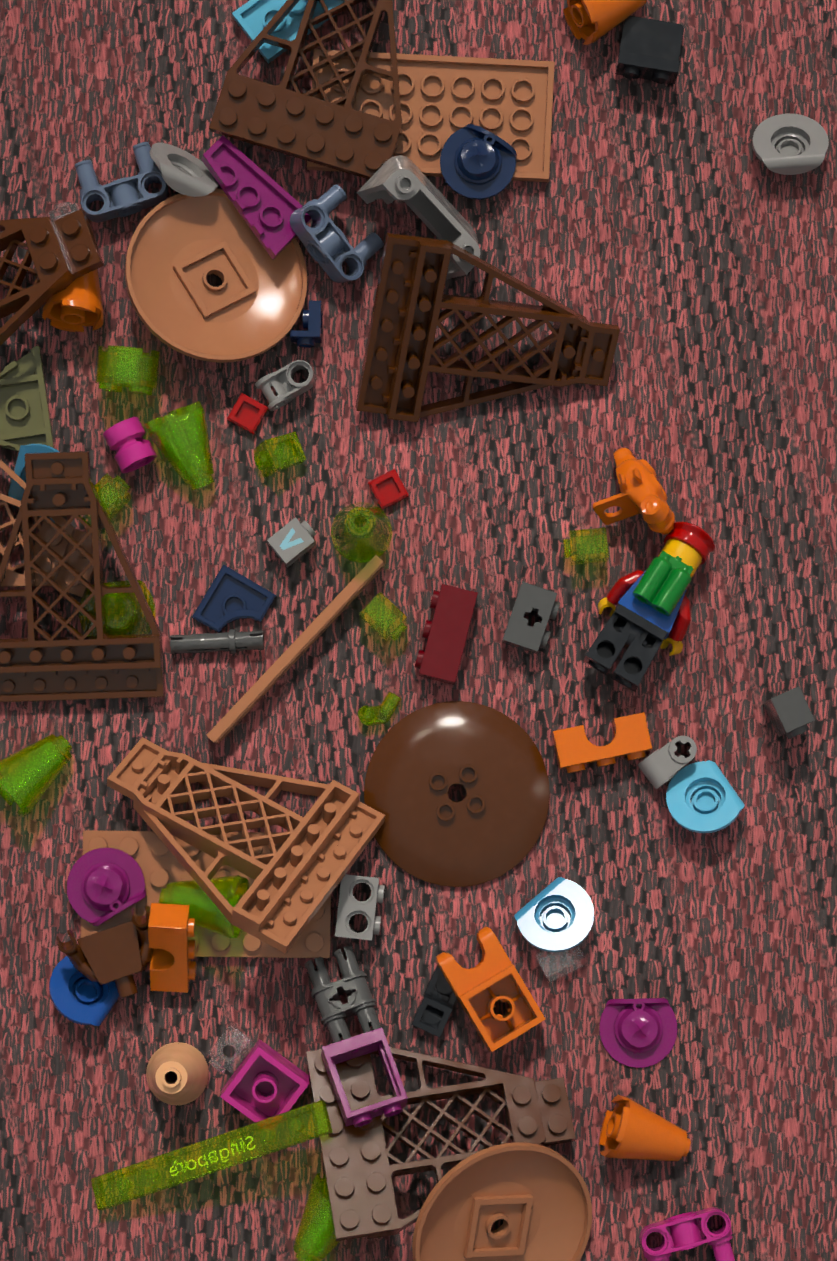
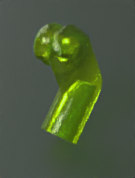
(381, 713)

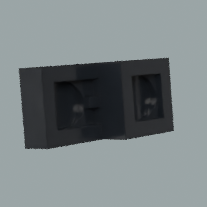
(435, 1005)

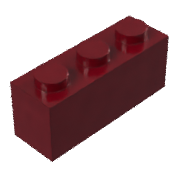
(446, 633)

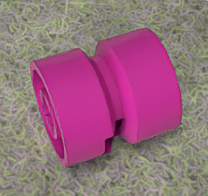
(128, 442)

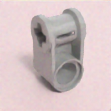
(284, 385)
(664, 763)

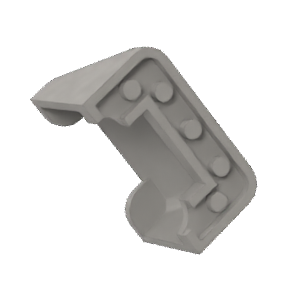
(405, 182)

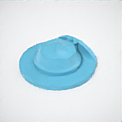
(702, 798)

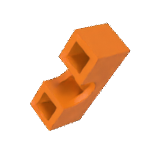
(629, 739)
(172, 954)

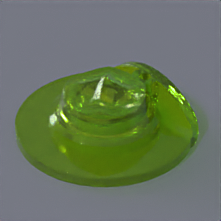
(122, 611)

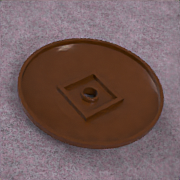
(503, 801)

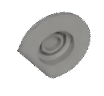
(790, 143)
(183, 170)

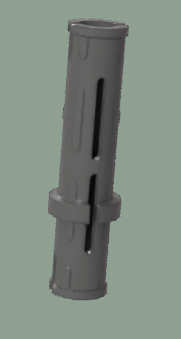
(216, 642)

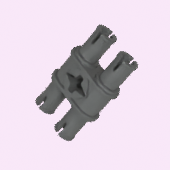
(328, 995)

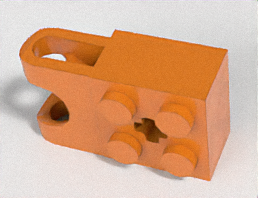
(486, 983)

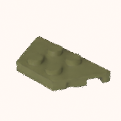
(24, 403)

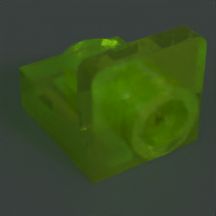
(278, 454)

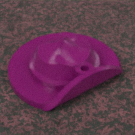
(104, 884)
(638, 1030)

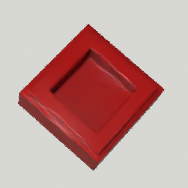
(247, 413)
(388, 489)

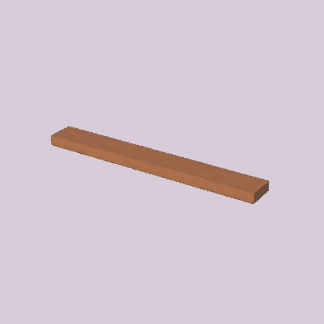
(296, 650)

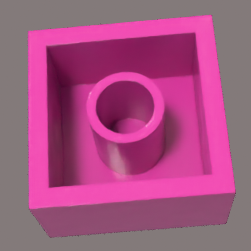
(264, 1084)

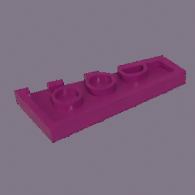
(254, 194)

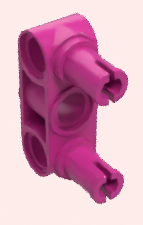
(687, 1232)

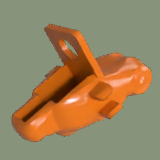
(639, 495)

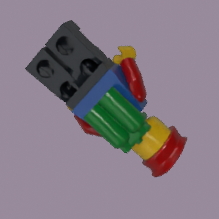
(650, 607)

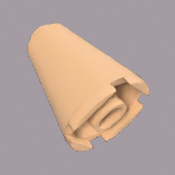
(190, 1070)

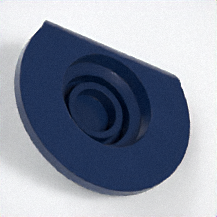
(477, 163)

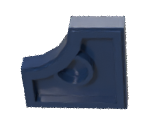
(232, 599)

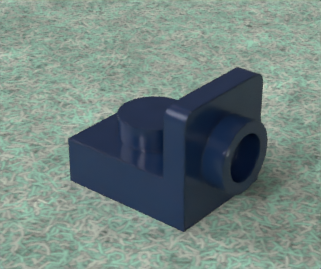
(313, 321)

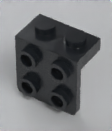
(650, 50)

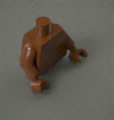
(112, 953)

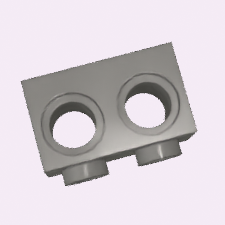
(349, 906)

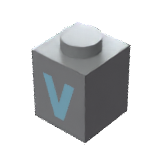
(292, 541)

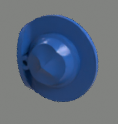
(80, 998)

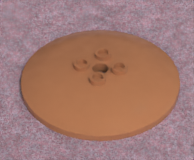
(169, 290)
(523, 1183)

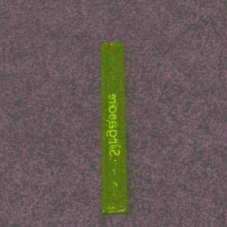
(211, 1155)

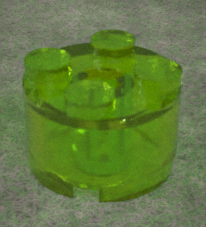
(127, 368)

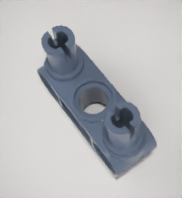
(125, 194)
(327, 242)

